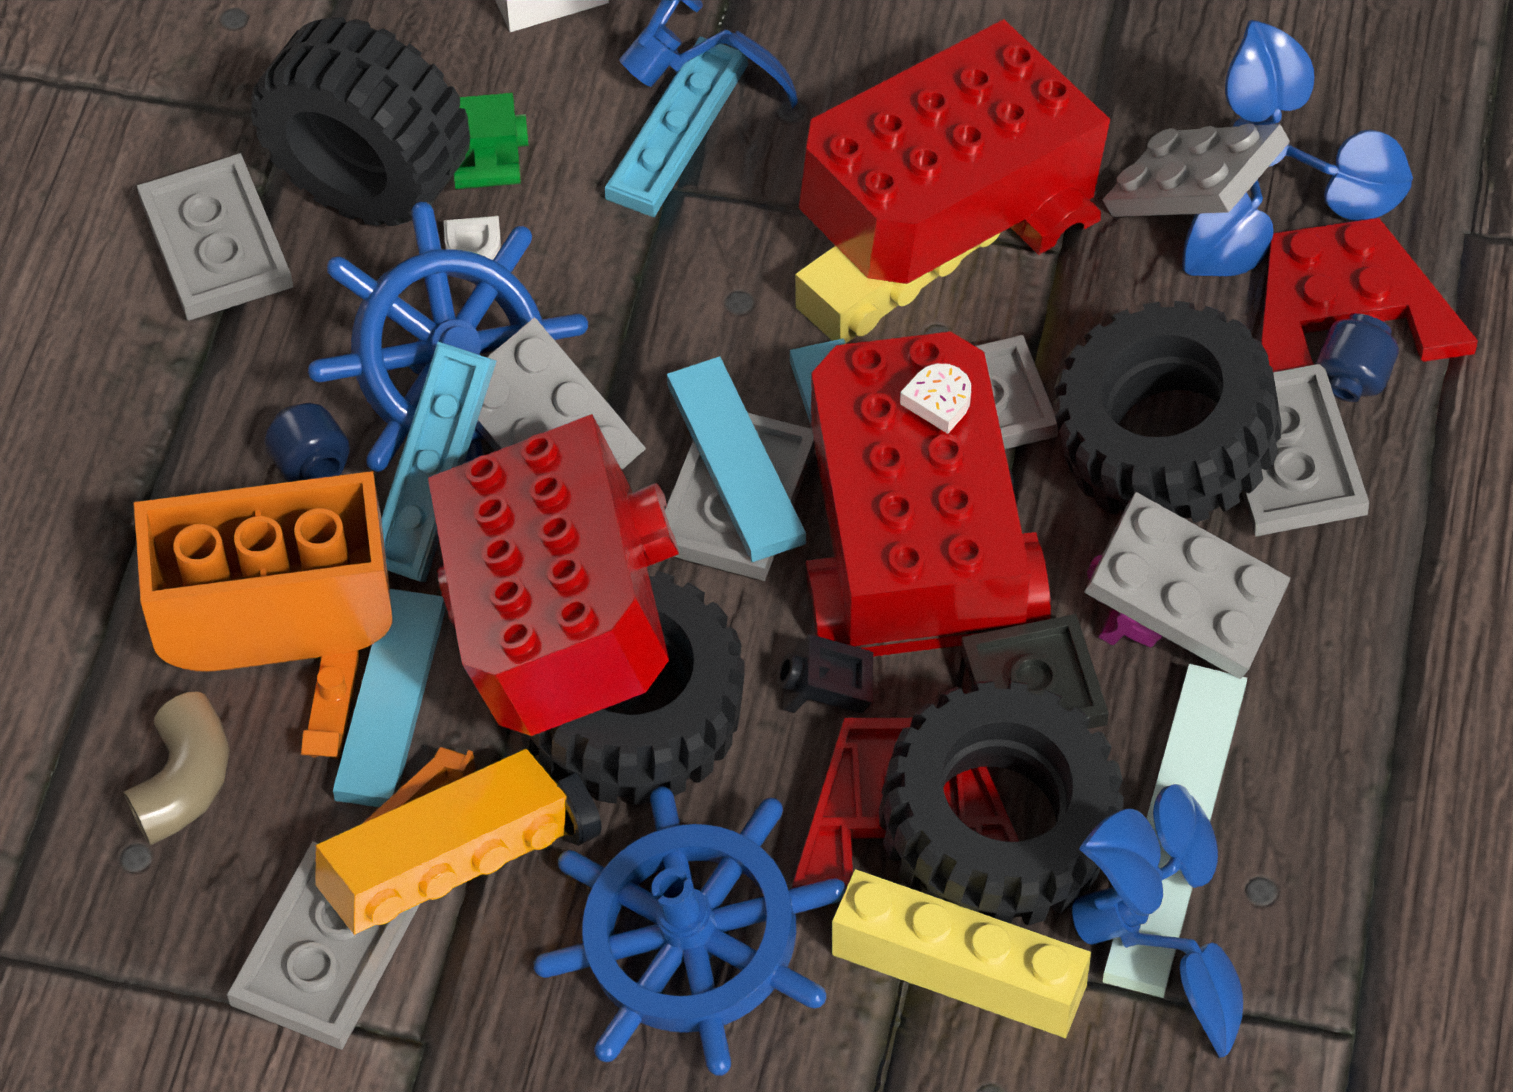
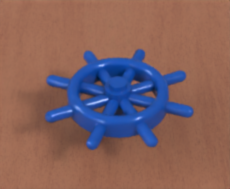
(380, 299)
(689, 929)

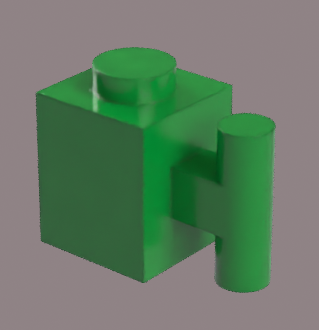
(493, 142)

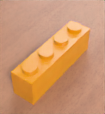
(440, 841)

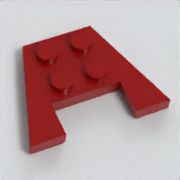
(1349, 270)
(853, 799)

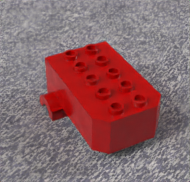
(954, 158)
(915, 513)
(552, 576)

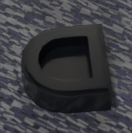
(581, 813)

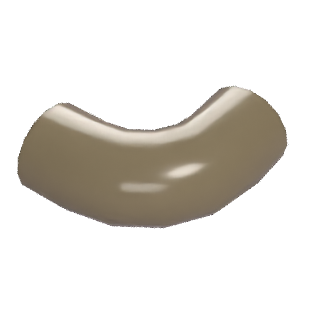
(193, 770)

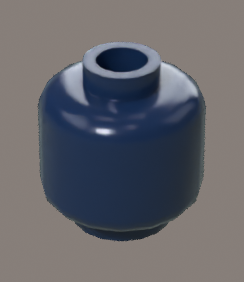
(1358, 356)
(306, 443)

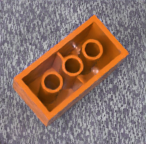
(264, 573)

